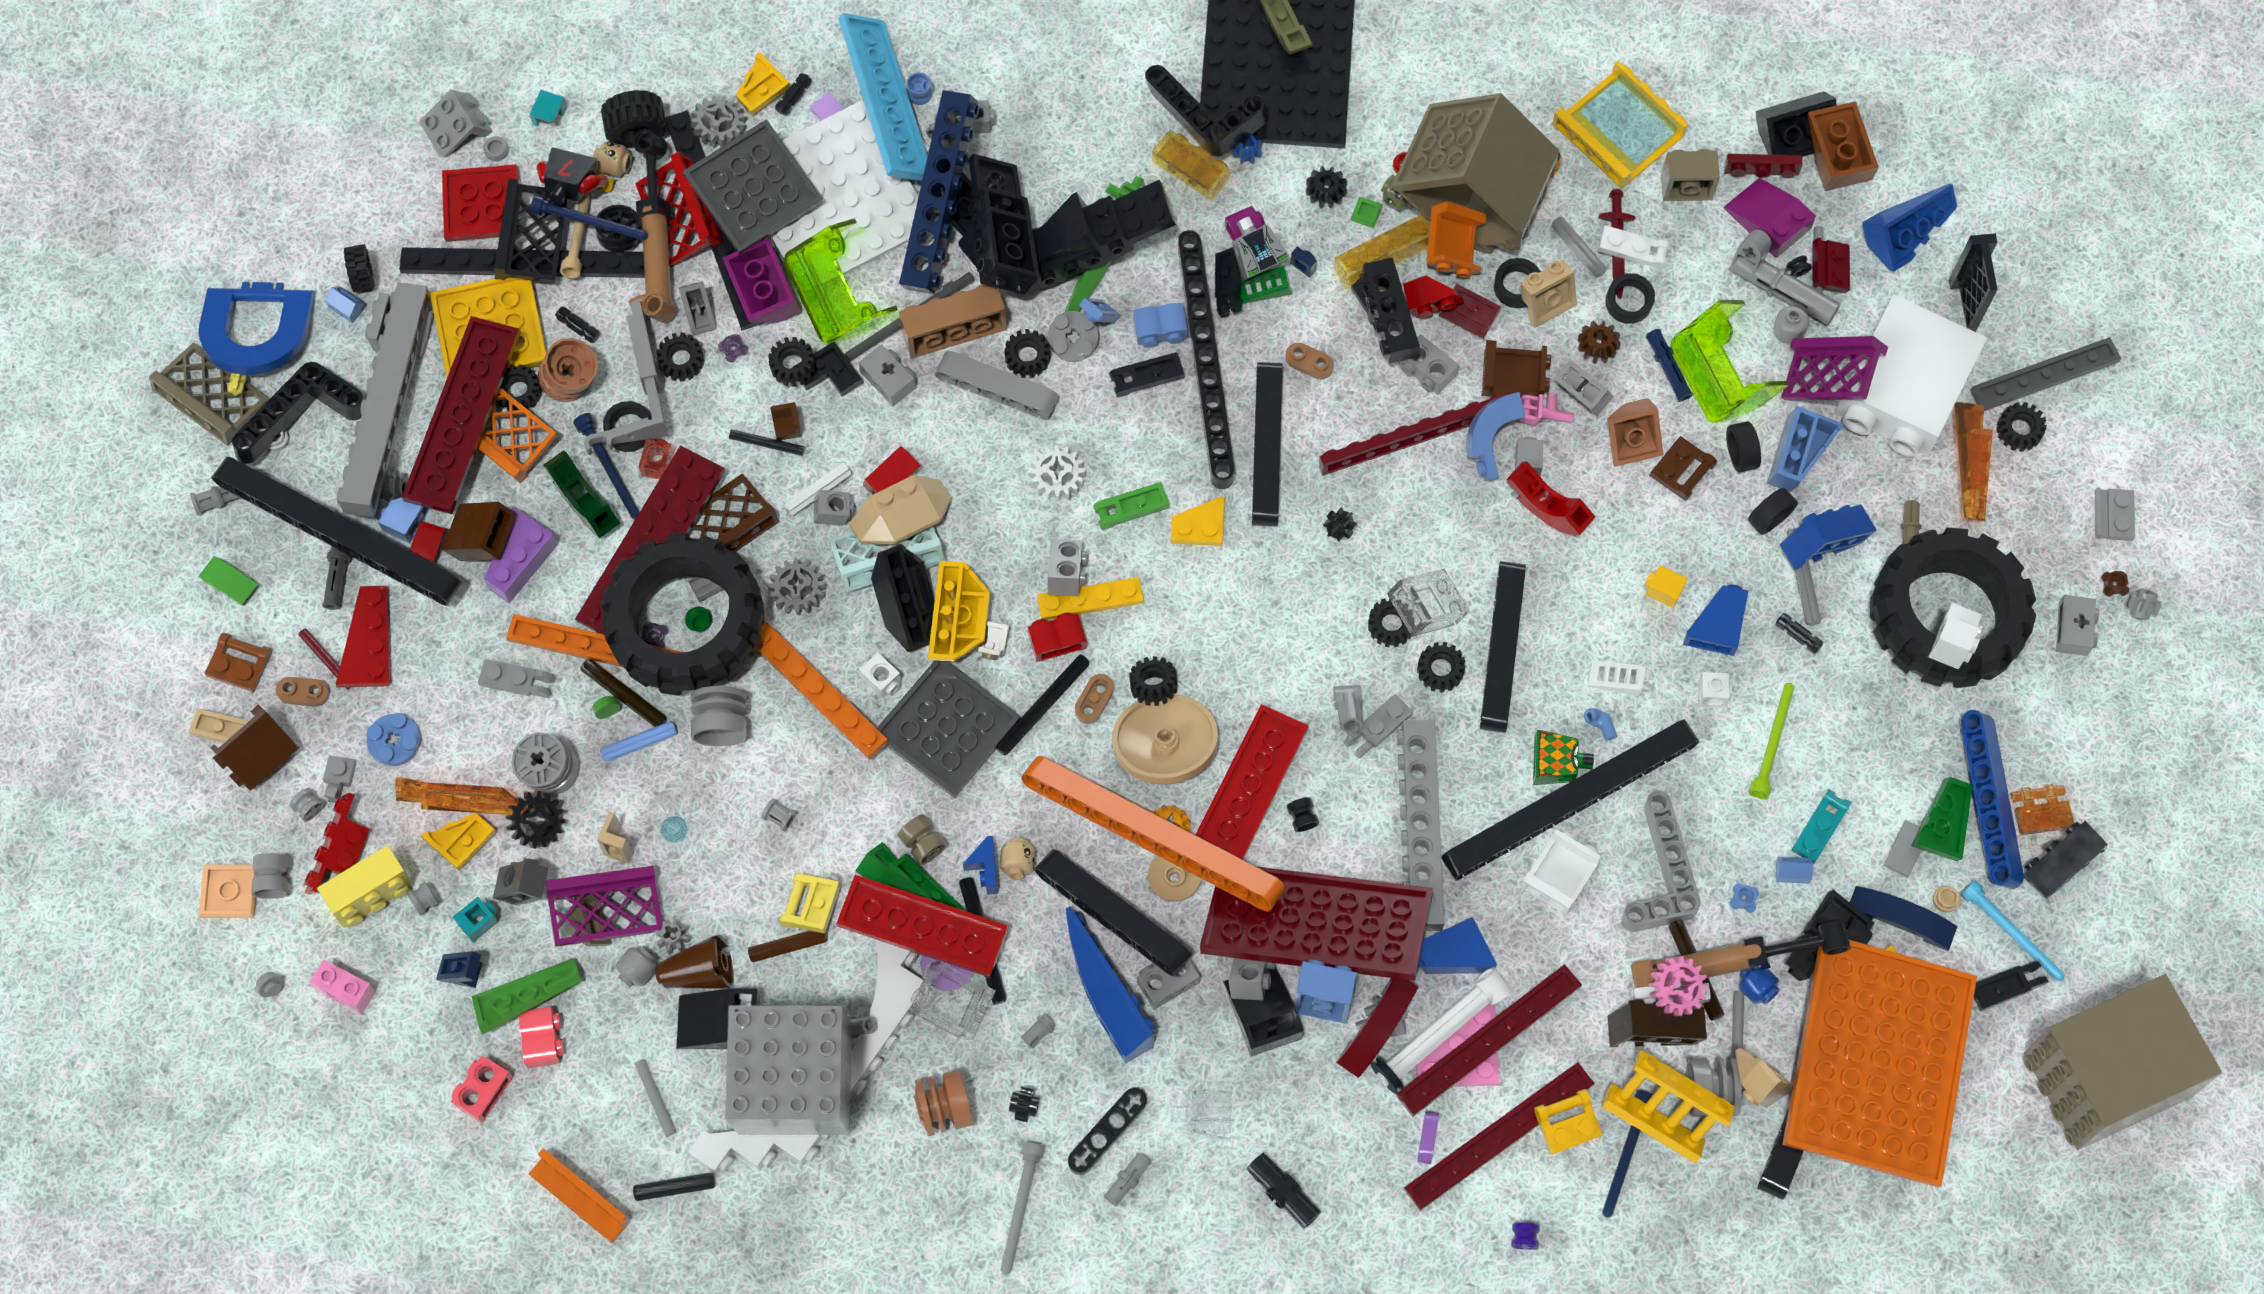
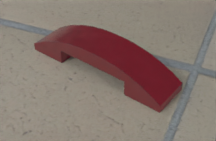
(1378, 1026)

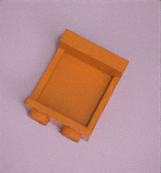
(1453, 238)

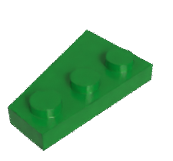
(1946, 821)

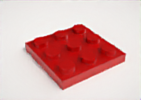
(475, 201)

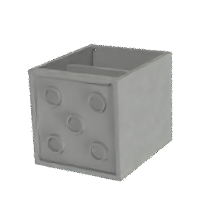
(788, 1070)

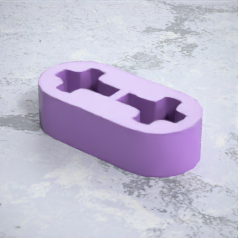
(1428, 1137)

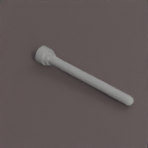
(1031, 1154)

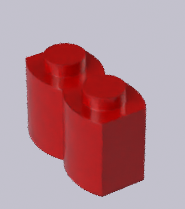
(1056, 636)

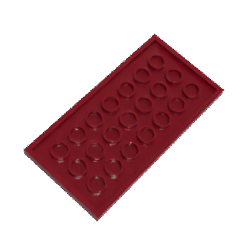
(1327, 919)

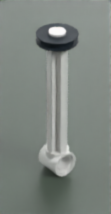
(1488, 989)

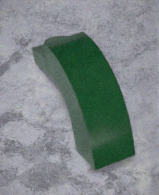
(580, 496)

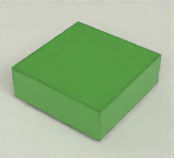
(1366, 212)

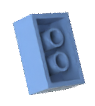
(1324, 991)

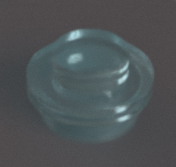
(674, 829)

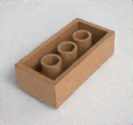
(952, 320)

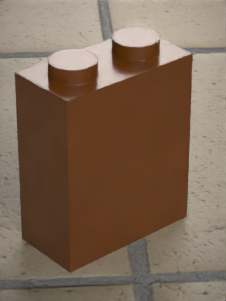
(479, 531)

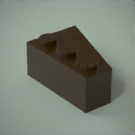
(1649, 1023)

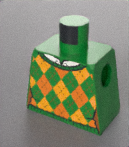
(1558, 758)

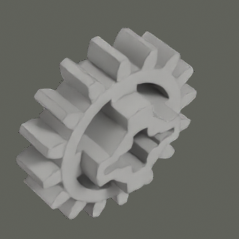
(717, 120)
(807, 586)

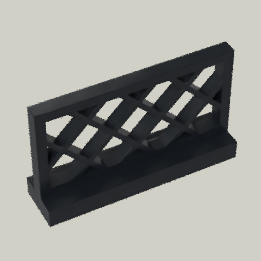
(508, 236)
(1975, 278)

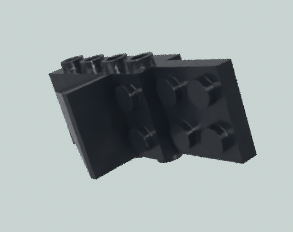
(1001, 228)
(1090, 235)

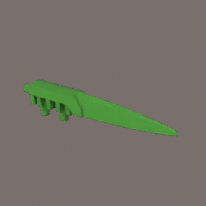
(1090, 279)

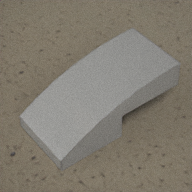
(1903, 855)

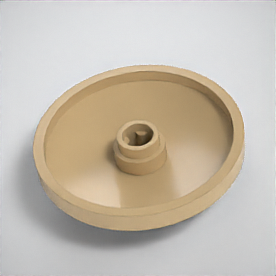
(1165, 740)

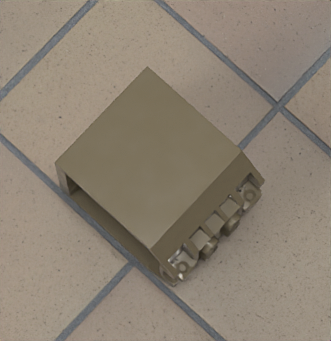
(1481, 158)

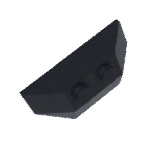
(904, 596)

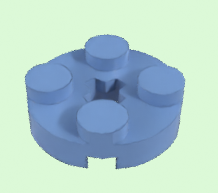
(379, 734)

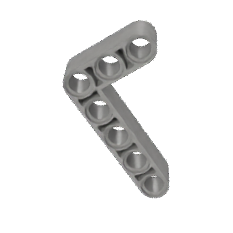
(1669, 868)

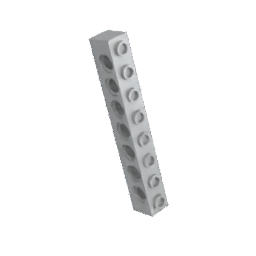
(1421, 734)

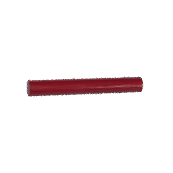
(320, 652)

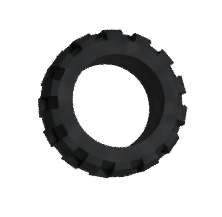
(1973, 559)
(670, 560)

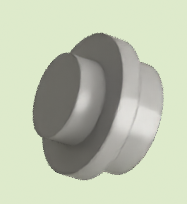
(269, 984)

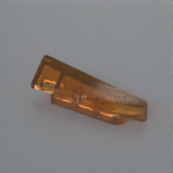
(1974, 458)
(455, 797)

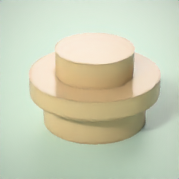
(1946, 899)

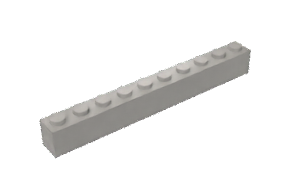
(384, 400)

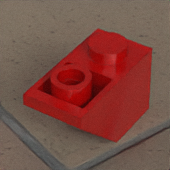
(1429, 296)

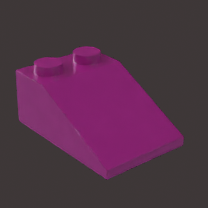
(1771, 211)

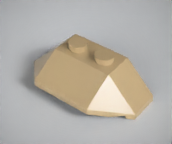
(901, 511)
(1761, 1081)

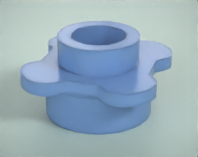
(1744, 890)

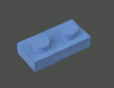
(1099, 311)

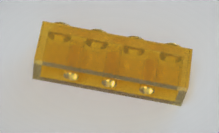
(1399, 242)

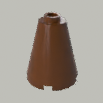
(698, 966)

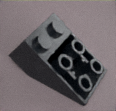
(705, 1016)
(1269, 1021)

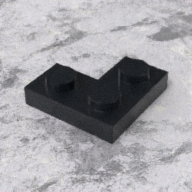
(835, 366)

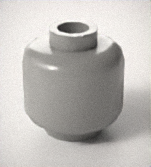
(1791, 323)
(636, 966)

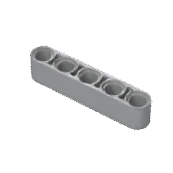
(996, 384)

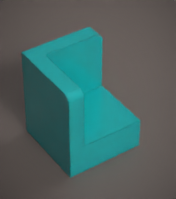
(547, 107)

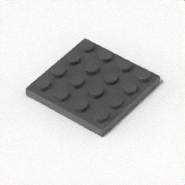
(752, 186)
(947, 726)

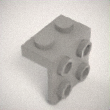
(453, 121)
(376, 328)

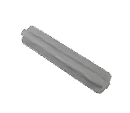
(1579, 247)

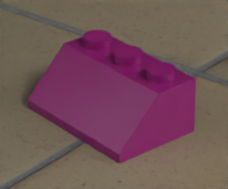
(761, 284)

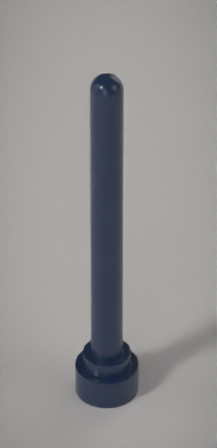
(541, 206)
(586, 425)
(1624, 1162)

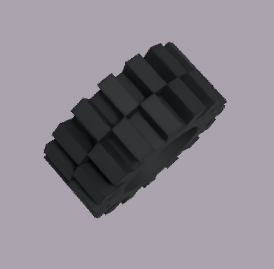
(358, 268)
(680, 343)
(1027, 367)
(792, 374)
(527, 377)
(2024, 413)
(1379, 632)
(1441, 652)
(1152, 669)

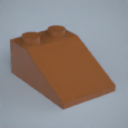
(1841, 146)

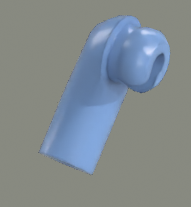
(1602, 721)

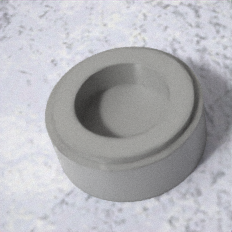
(496, 148)

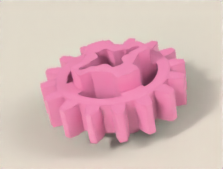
(1687, 994)

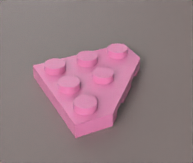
(1484, 1075)

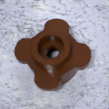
(2115, 576)

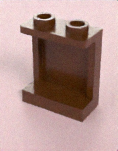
(1515, 371)
(254, 750)

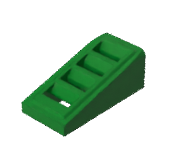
(1274, 292)

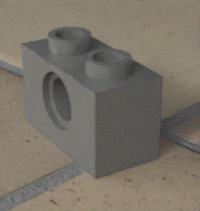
(520, 882)

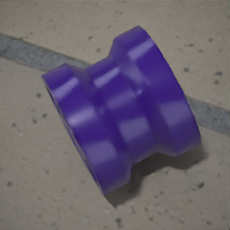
(1525, 1236)

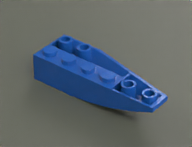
(1107, 993)

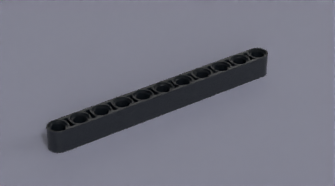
(1205, 369)
(336, 531)
(1569, 798)

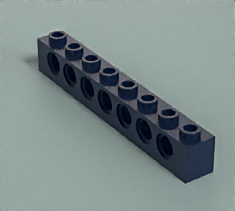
(951, 105)

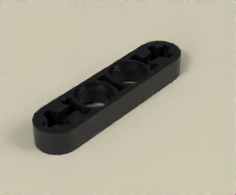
(1103, 1128)

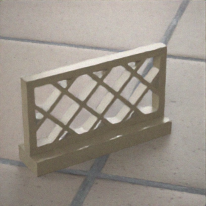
(190, 403)

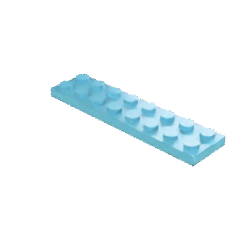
(885, 96)

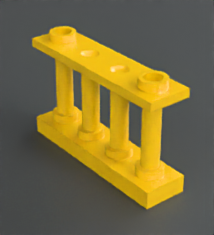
(1659, 1126)

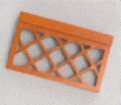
(499, 454)

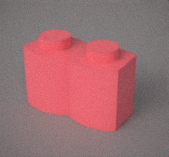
(540, 1038)

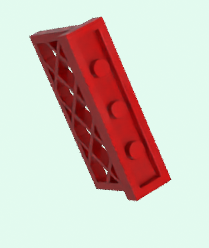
(700, 216)

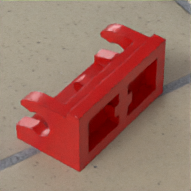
(893, 470)

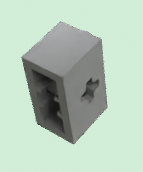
(891, 387)
(2069, 635)

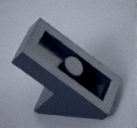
(460, 968)

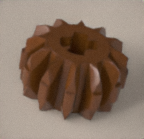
(1603, 350)

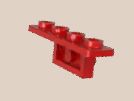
(341, 846)

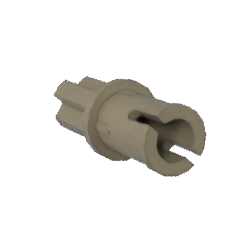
(1911, 520)

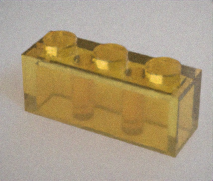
(1191, 164)

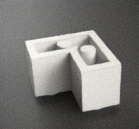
(1957, 636)

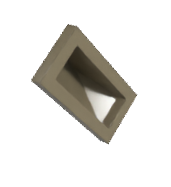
(592, 926)

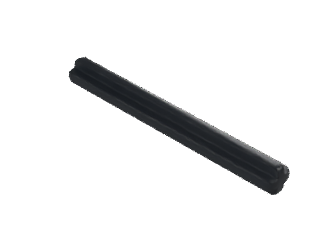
(1043, 704)
(973, 906)

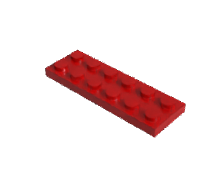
(1252, 781)
(922, 926)

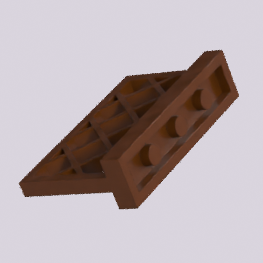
(748, 529)

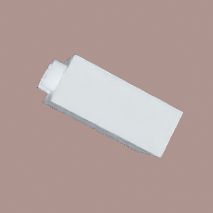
(1916, 378)

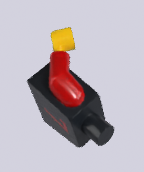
(571, 176)

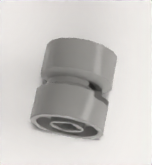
(269, 879)

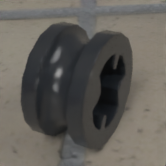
(1799, 266)

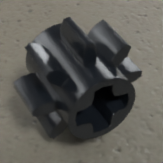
(1340, 524)
(1024, 1104)

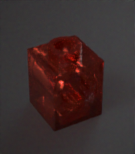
(651, 448)

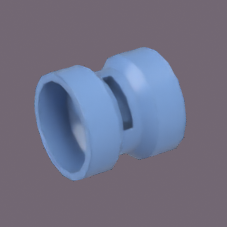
(919, 88)

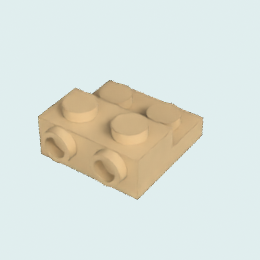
(1549, 292)

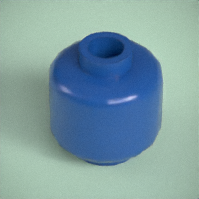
(1759, 985)

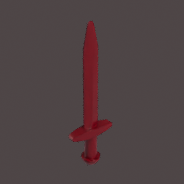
(1617, 218)

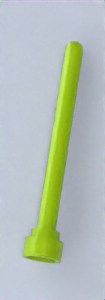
(1761, 786)

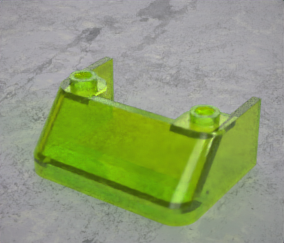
(824, 288)
(1709, 369)

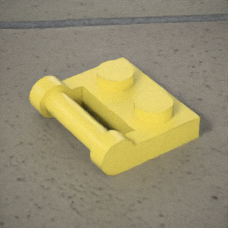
(817, 905)

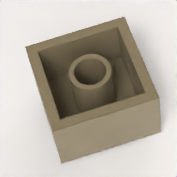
(1690, 175)

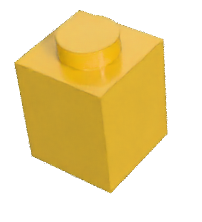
(1665, 586)

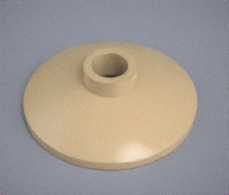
(1162, 886)

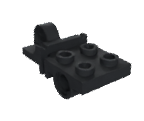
(1832, 908)

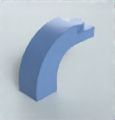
(1484, 427)

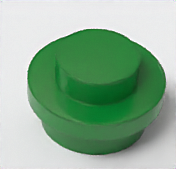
(697, 619)

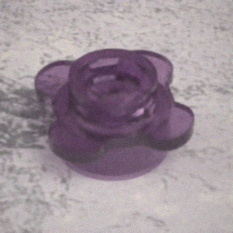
(730, 341)
(653, 628)

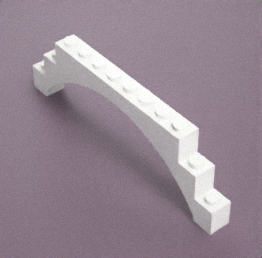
(889, 1010)

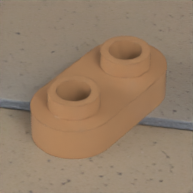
(1308, 361)
(302, 690)
(1092, 699)

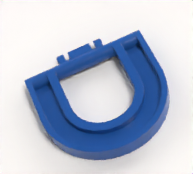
(263, 357)

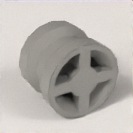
(306, 804)
(422, 898)

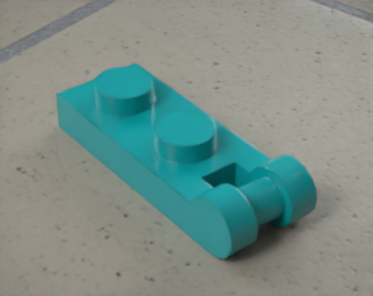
(1820, 827)

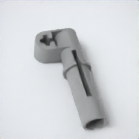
(1778, 281)

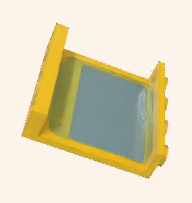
(1621, 125)

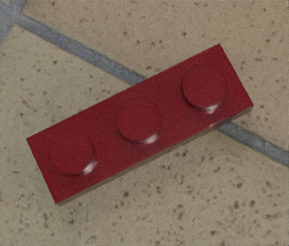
(1763, 165)

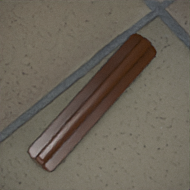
(786, 945)

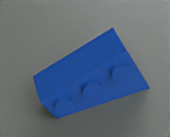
(1827, 532)

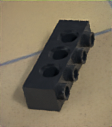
(1384, 274)

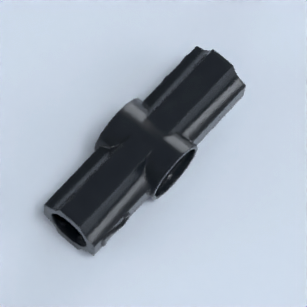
(1283, 1190)

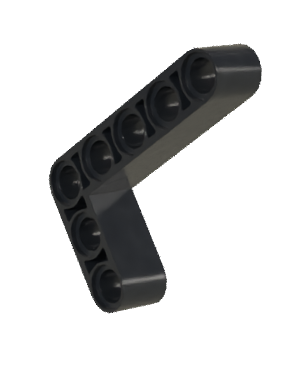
(1222, 129)
(293, 406)

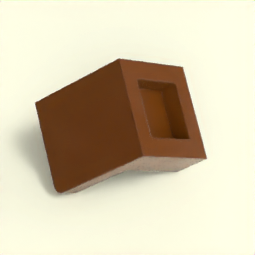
(786, 421)

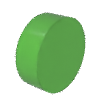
(606, 707)

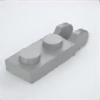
(514, 678)
(1380, 725)

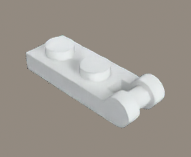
(1633, 247)

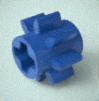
(1248, 154)

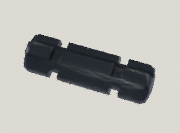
(793, 94)
(577, 324)
(1799, 633)

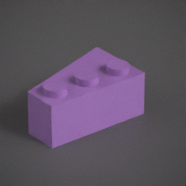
(521, 557)

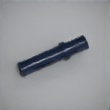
(1665, 357)

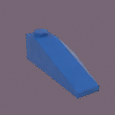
(1900, 229)

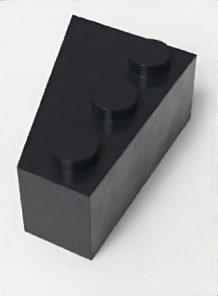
(2065, 858)

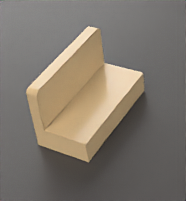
(611, 843)

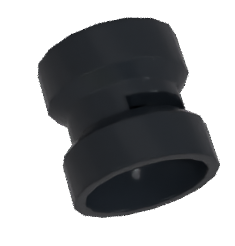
(1302, 814)

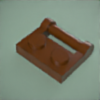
(1675, 464)

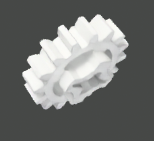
(1068, 472)

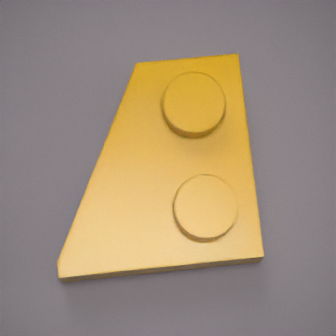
(761, 85)

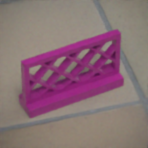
(1836, 350)
(598, 884)

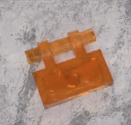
(2042, 817)

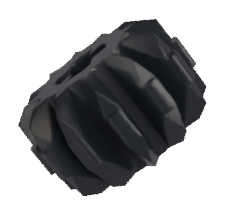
(1318, 192)

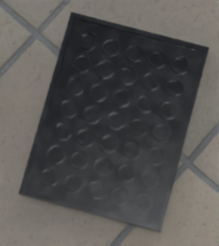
(1301, 90)

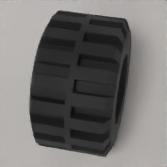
(631, 112)

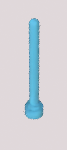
(1976, 895)

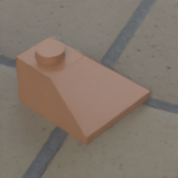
(1635, 432)

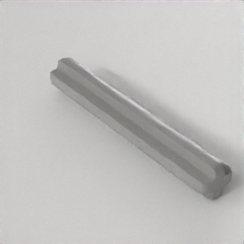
(1807, 592)

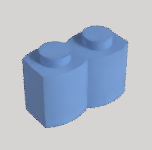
(1160, 324)

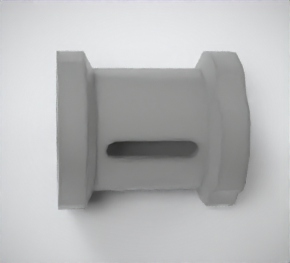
(778, 814)

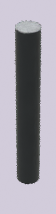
(767, 442)

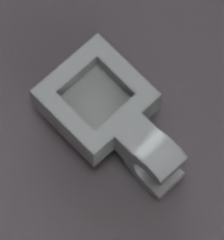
(337, 774)

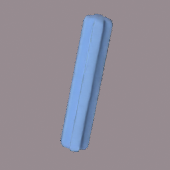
(638, 741)

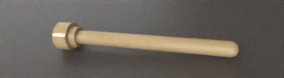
(571, 264)

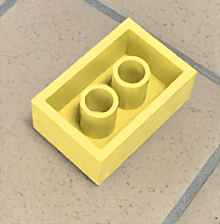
(365, 887)

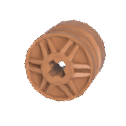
(571, 357)
(943, 1102)

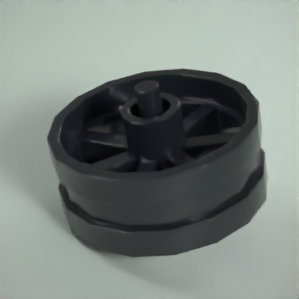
(615, 241)

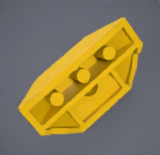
(958, 612)

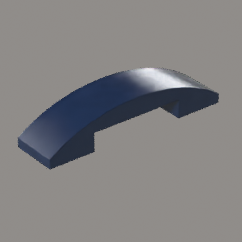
(1905, 916)

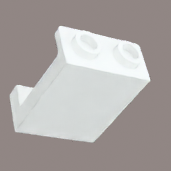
(1561, 871)

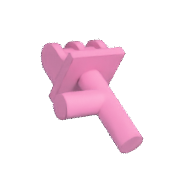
(1538, 411)

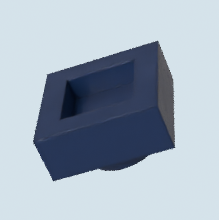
(1303, 261)

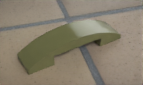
(1286, 26)

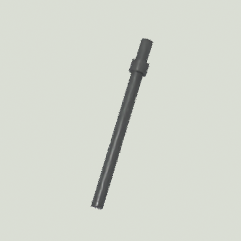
(948, 289)

